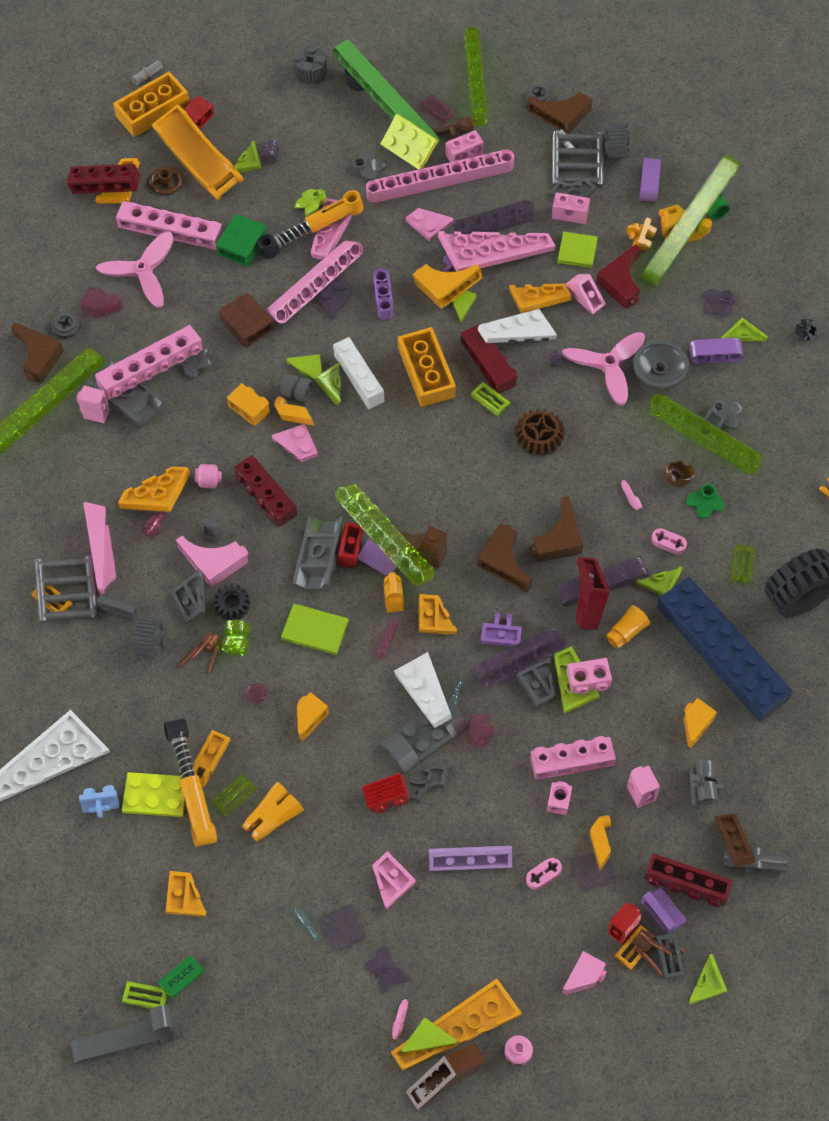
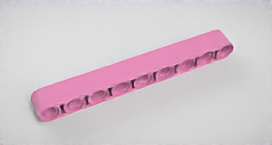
(439, 176)

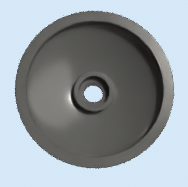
(661, 356)

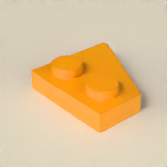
(433, 616)
(183, 896)

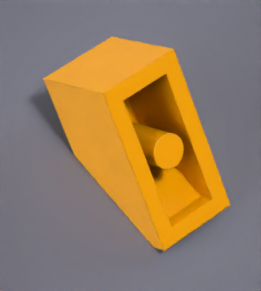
(310, 714)
(697, 719)

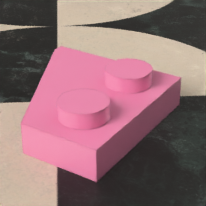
(428, 222)
(297, 442)
(391, 879)

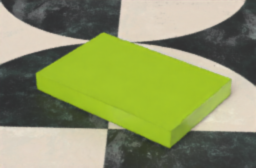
(315, 629)

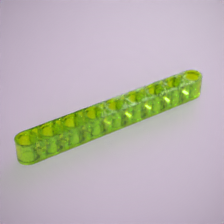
(691, 219)
(49, 396)

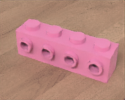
(572, 758)

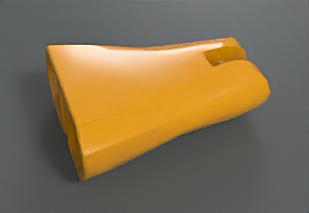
(272, 812)

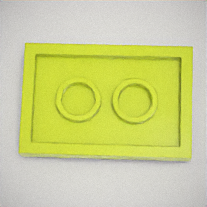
(409, 142)
(153, 795)

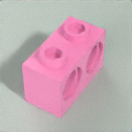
(464, 147)
(587, 671)

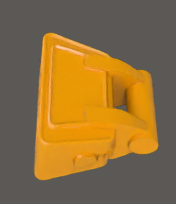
(669, 218)
(393, 593)

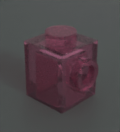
(480, 729)

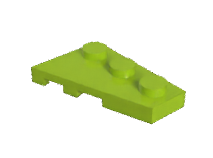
(570, 701)

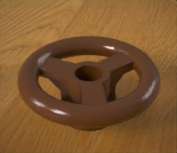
(164, 177)

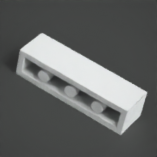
(358, 373)

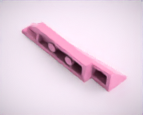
(100, 545)

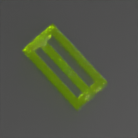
(740, 577)
(238, 801)

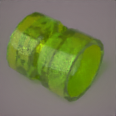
(236, 637)

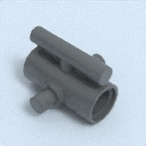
(704, 783)

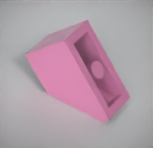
(586, 292)
(585, 974)

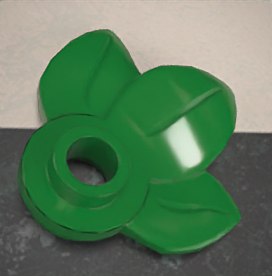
(705, 503)

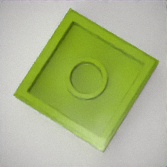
(577, 249)

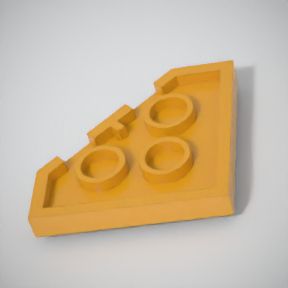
(156, 492)

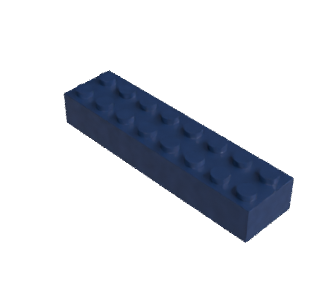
(724, 649)

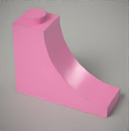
(214, 562)

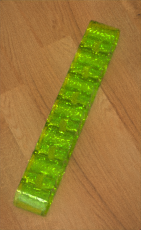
(475, 76)
(713, 433)
(384, 534)

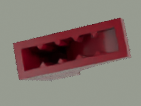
(617, 278)
(592, 593)

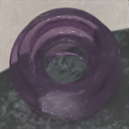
(555, 359)

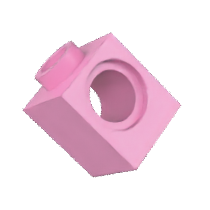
(559, 806)

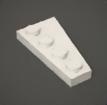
(518, 327)
(424, 688)

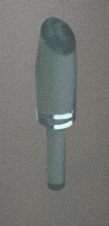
(454, 698)
(305, 921)

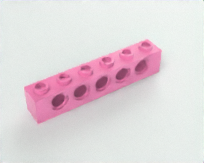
(156, 221)
(160, 355)

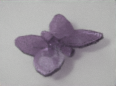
(384, 971)

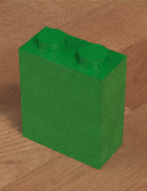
(240, 240)

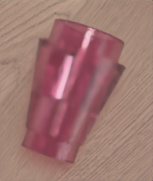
(154, 524)

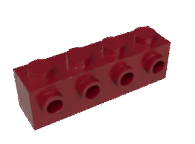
(103, 178)
(265, 491)
(688, 880)

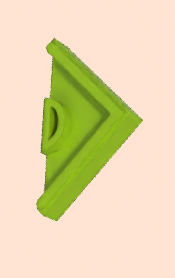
(248, 160)
(463, 304)
(745, 332)
(307, 365)
(331, 383)
(660, 582)
(709, 983)
(427, 1037)

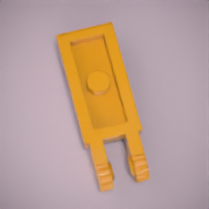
(210, 755)

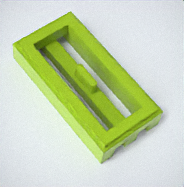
(501, 408)
(127, 992)

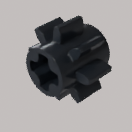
(806, 329)

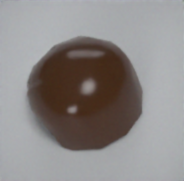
(679, 474)

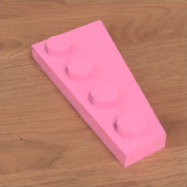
(328, 237)

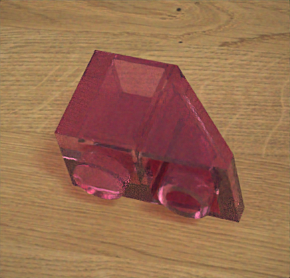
(99, 303)

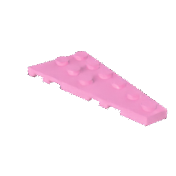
(492, 248)

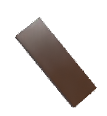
(734, 839)

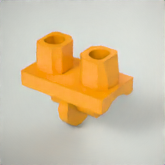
(640, 232)

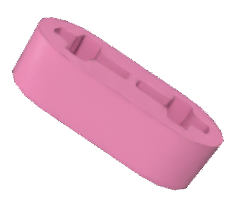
(669, 541)
(541, 869)

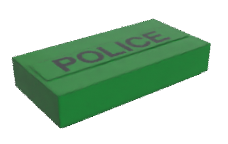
(181, 977)

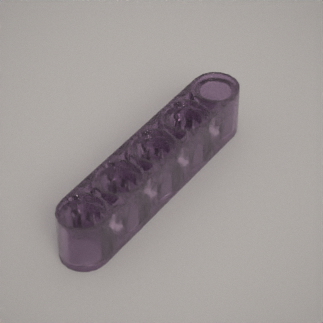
(496, 219)
(616, 577)
(519, 657)

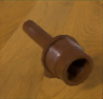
(464, 125)

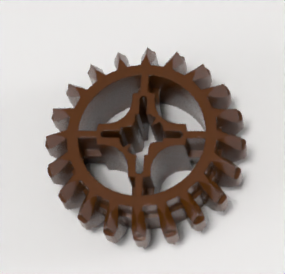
(530, 426)

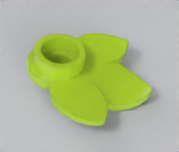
(311, 200)

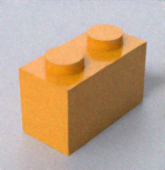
(248, 404)

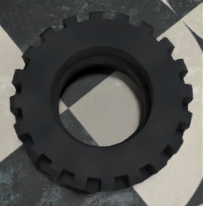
(800, 583)

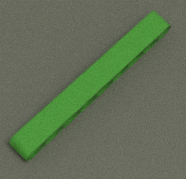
(377, 85)

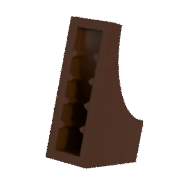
(561, 114)
(42, 352)
(562, 539)
(430, 545)
(499, 559)
(445, 1074)

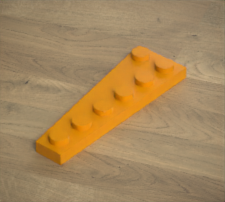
(469, 1019)

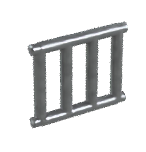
(599, 152)
(43, 599)

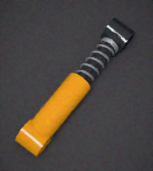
(349, 205)
(202, 829)

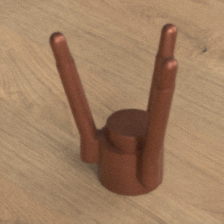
(208, 644)
(645, 940)

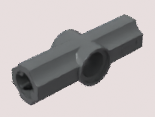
(763, 861)

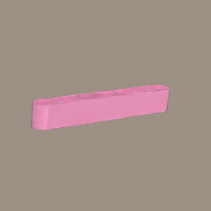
(321, 279)

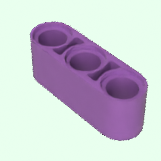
(650, 180)
(382, 286)
(716, 350)

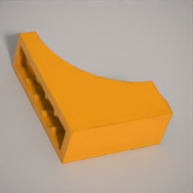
(445, 286)

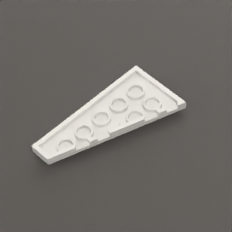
(54, 752)

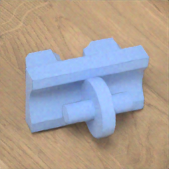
(99, 802)

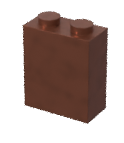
(246, 320)

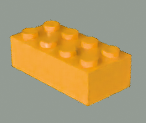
(150, 103)
(426, 367)

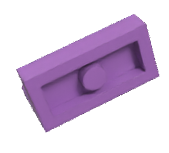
(375, 557)
(663, 910)

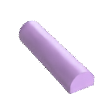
(470, 858)

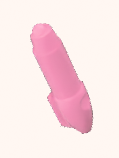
(632, 499)
(398, 1024)

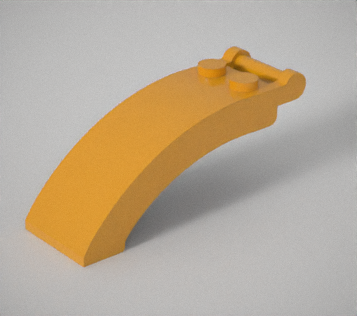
(196, 152)

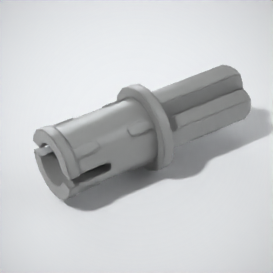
(147, 73)

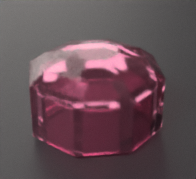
(256, 693)

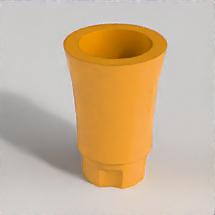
(627, 627)

